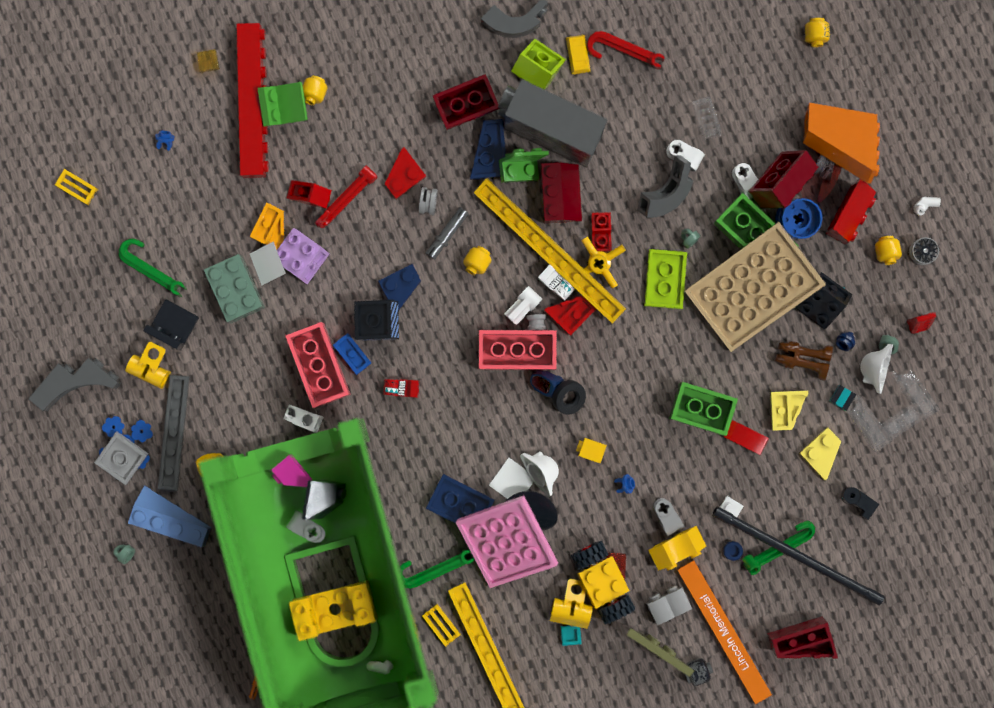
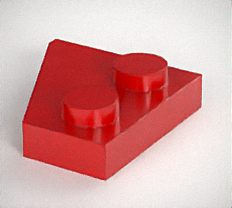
(404, 174)
(571, 313)

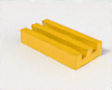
(89, 195)
(434, 628)

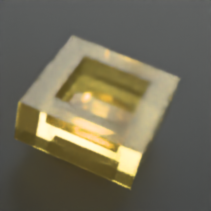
(208, 61)

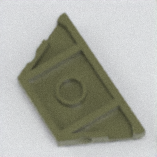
(664, 652)

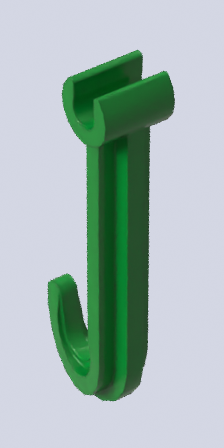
(147, 269)
(754, 564)
(435, 571)

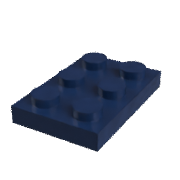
(456, 499)

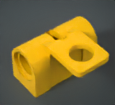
(147, 368)
(572, 609)

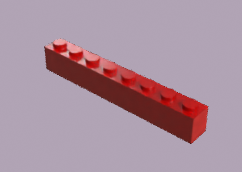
(250, 78)

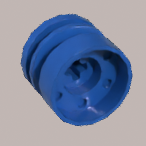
(809, 216)

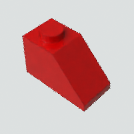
(309, 194)

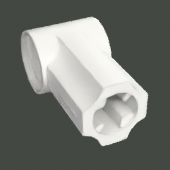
(526, 302)

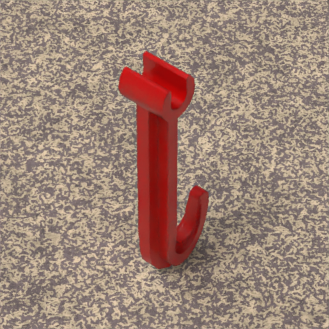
(624, 47)
(366, 177)

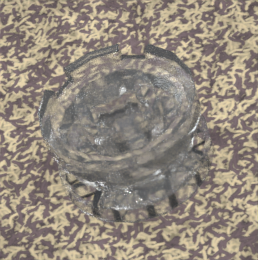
(825, 166)

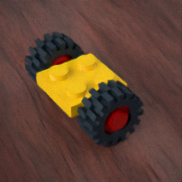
(603, 582)

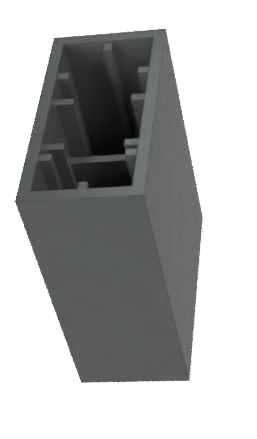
(551, 122)

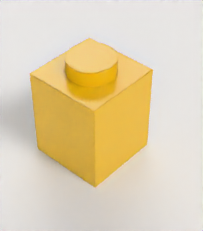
(591, 450)

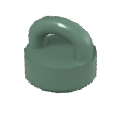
(692, 239)
(885, 340)
(125, 554)

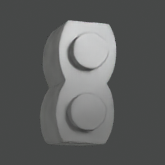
(668, 605)

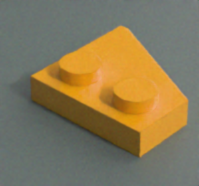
(269, 226)

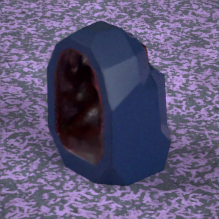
(545, 382)

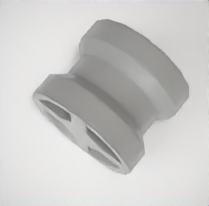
(536, 322)

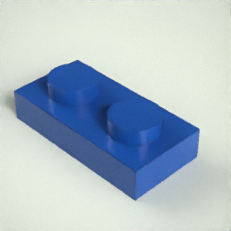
(352, 354)

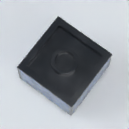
(376, 320)

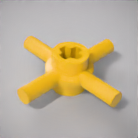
(606, 257)

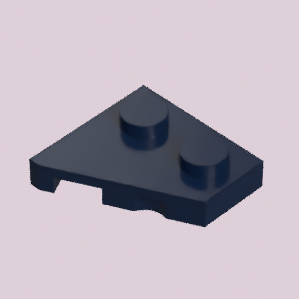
(400, 284)

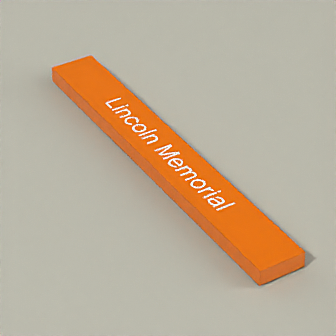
(724, 632)

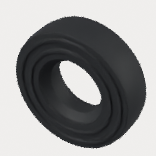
(559, 393)

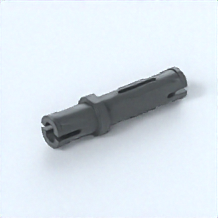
(442, 239)

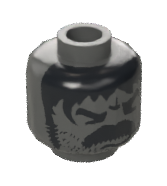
(701, 672)

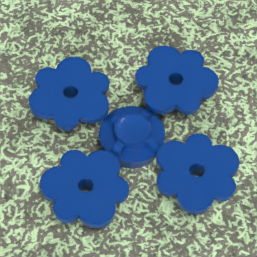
(136, 434)

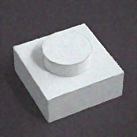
(731, 506)

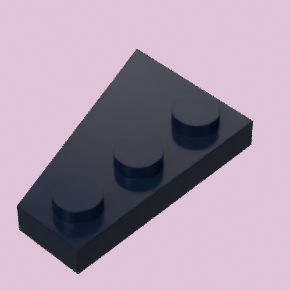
(489, 151)

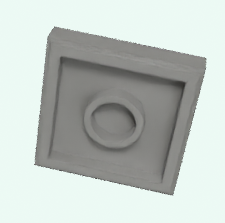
(121, 458)

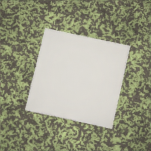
(267, 263)
(511, 479)

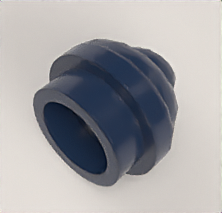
(845, 341)

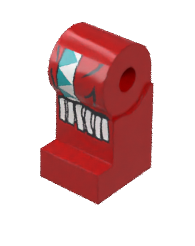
(401, 387)

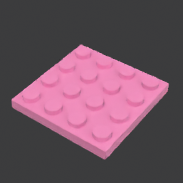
(507, 542)

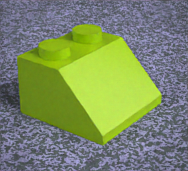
(538, 64)

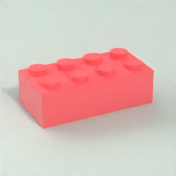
(517, 350)
(318, 365)

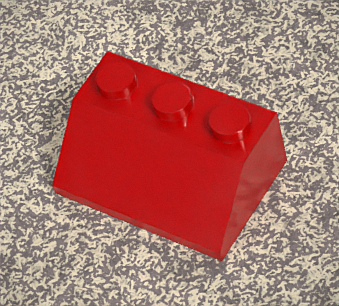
(852, 212)

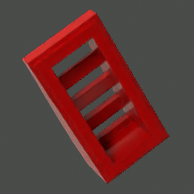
(921, 322)

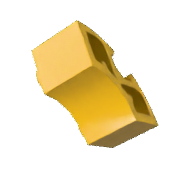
(677, 548)

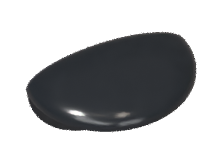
(541, 506)

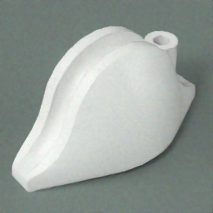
(875, 367)
(542, 471)

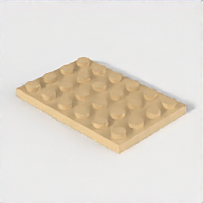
(755, 287)

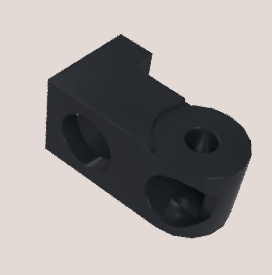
(860, 500)

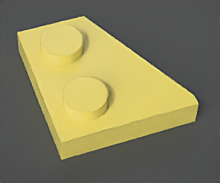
(786, 408)
(822, 452)

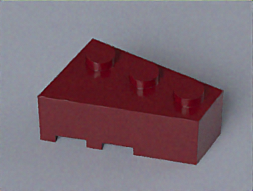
(803, 640)

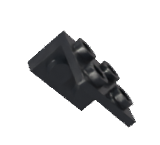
(825, 303)
(172, 325)

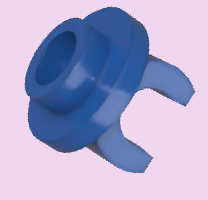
(164, 137)
(628, 484)

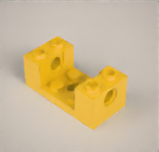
(313, 614)

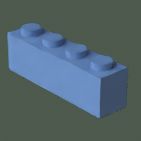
(163, 517)

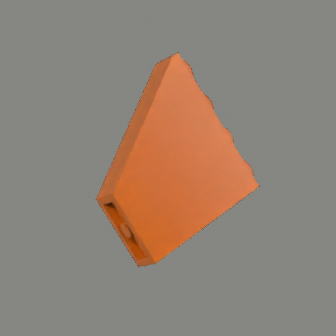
(844, 138)

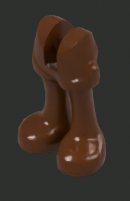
(790, 361)

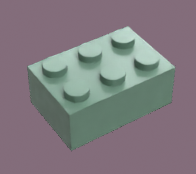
(234, 288)

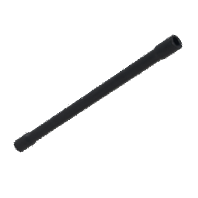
(866, 592)

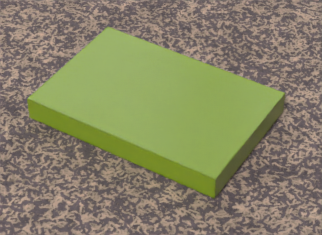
(665, 279)

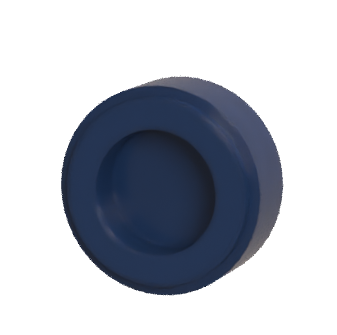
(732, 550)

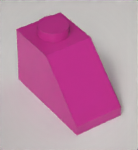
(291, 473)

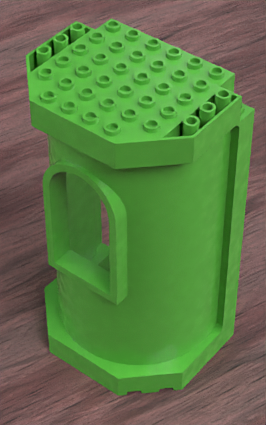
(264, 575)

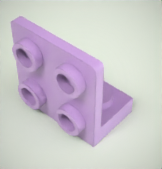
(301, 255)

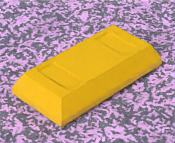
(578, 54)

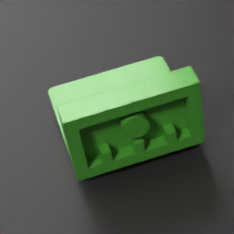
(282, 104)
(521, 165)

